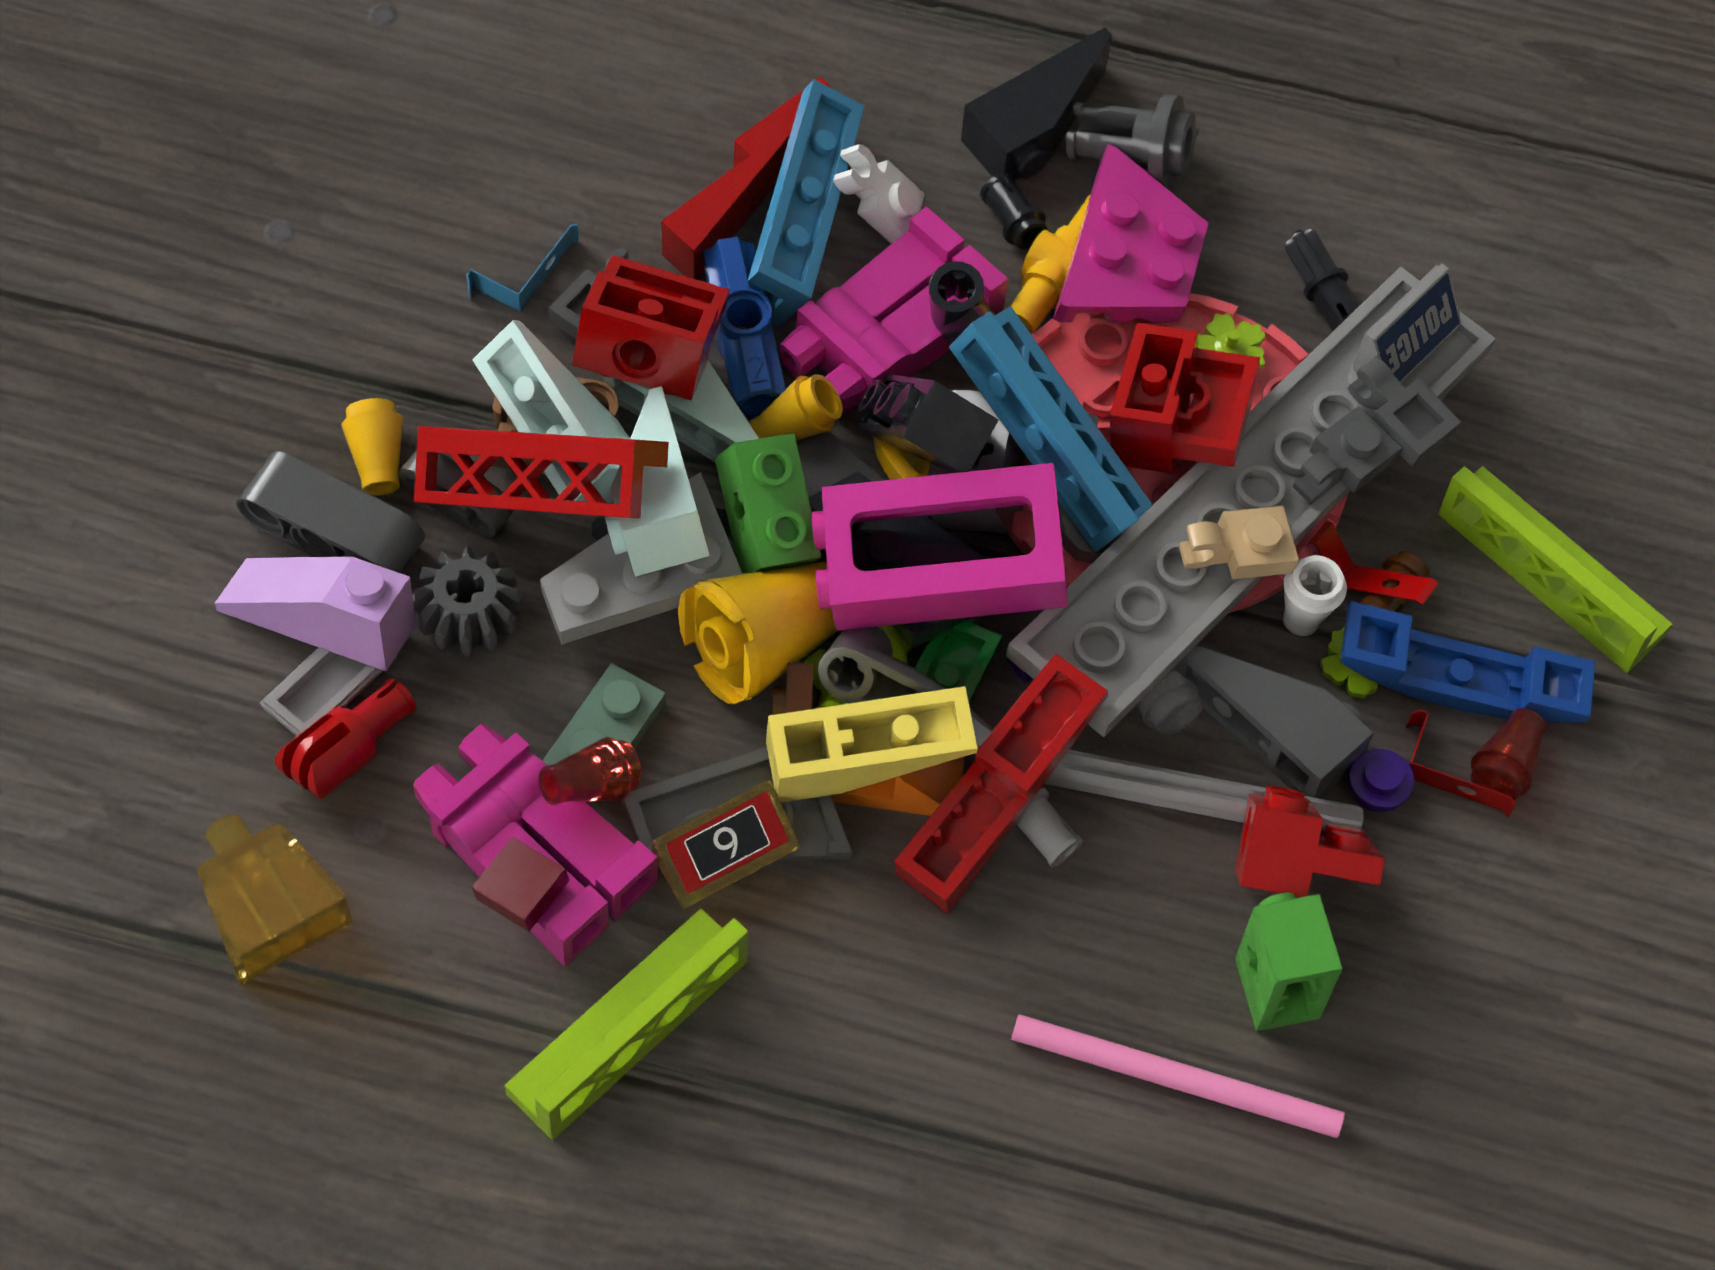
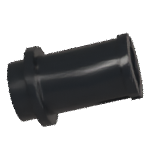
(1020, 220)

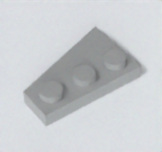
(602, 593)

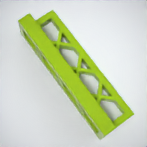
(1553, 567)
(628, 1022)

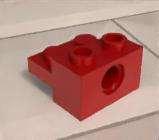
(649, 326)
(1180, 401)
(1285, 845)

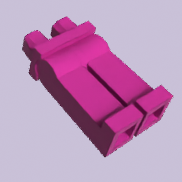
(883, 312)
(505, 802)

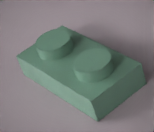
(616, 708)

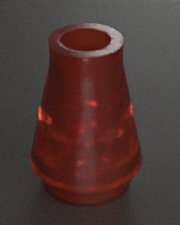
(1510, 755)
(593, 774)

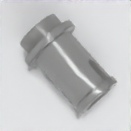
(1048, 830)

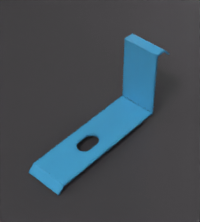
(520, 299)

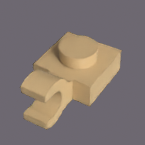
(1249, 540)

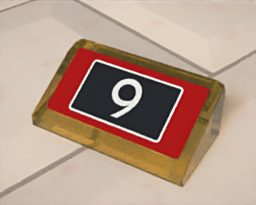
(725, 844)

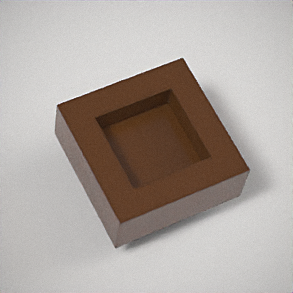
(798, 691)

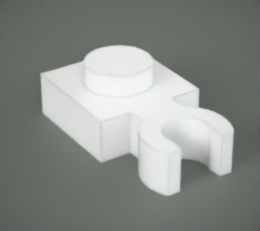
(884, 192)

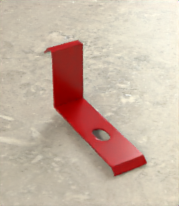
(1366, 578)
(1450, 783)

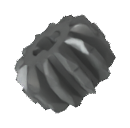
(443, 596)

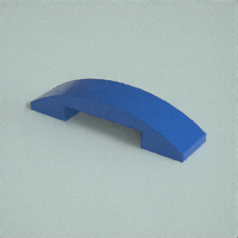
(1465, 674)

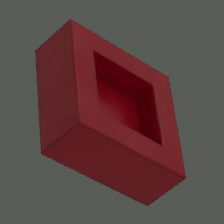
(520, 884)

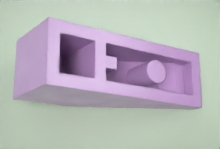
(326, 603)

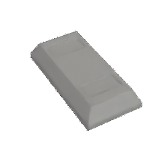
(317, 687)

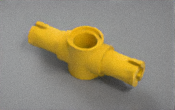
(1046, 271)

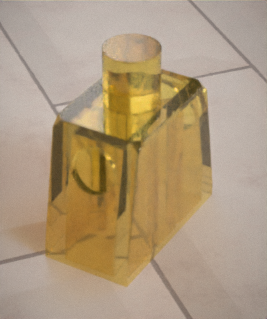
(267, 896)

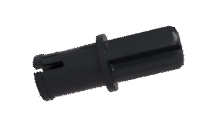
(1321, 276)

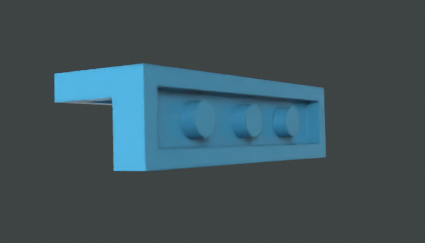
(804, 199)
(1051, 426)

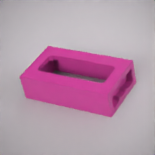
(942, 589)

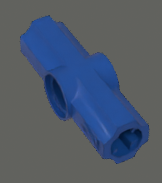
(748, 353)

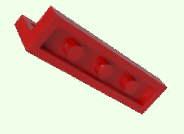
(544, 448)

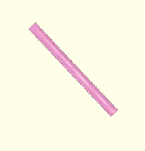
(1178, 1076)

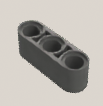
(327, 515)

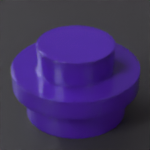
(1381, 780)

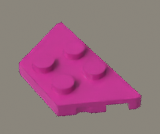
(1132, 248)

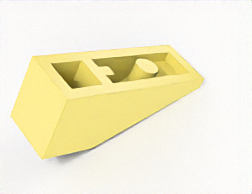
(866, 742)

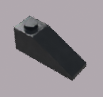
(1028, 116)

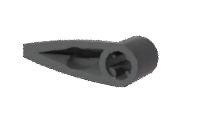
(863, 669)

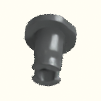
(1151, 138)

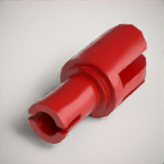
(343, 740)

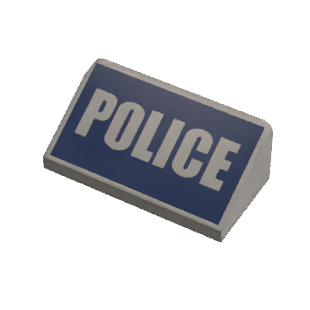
(1413, 325)

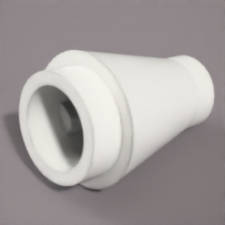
(1312, 594)

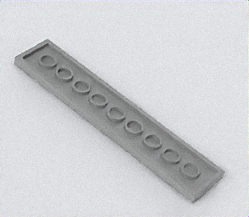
(1137, 603)

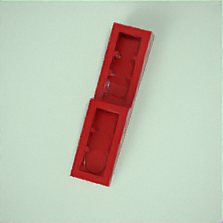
(733, 198)
(1000, 783)

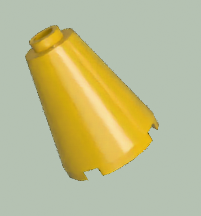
(753, 627)

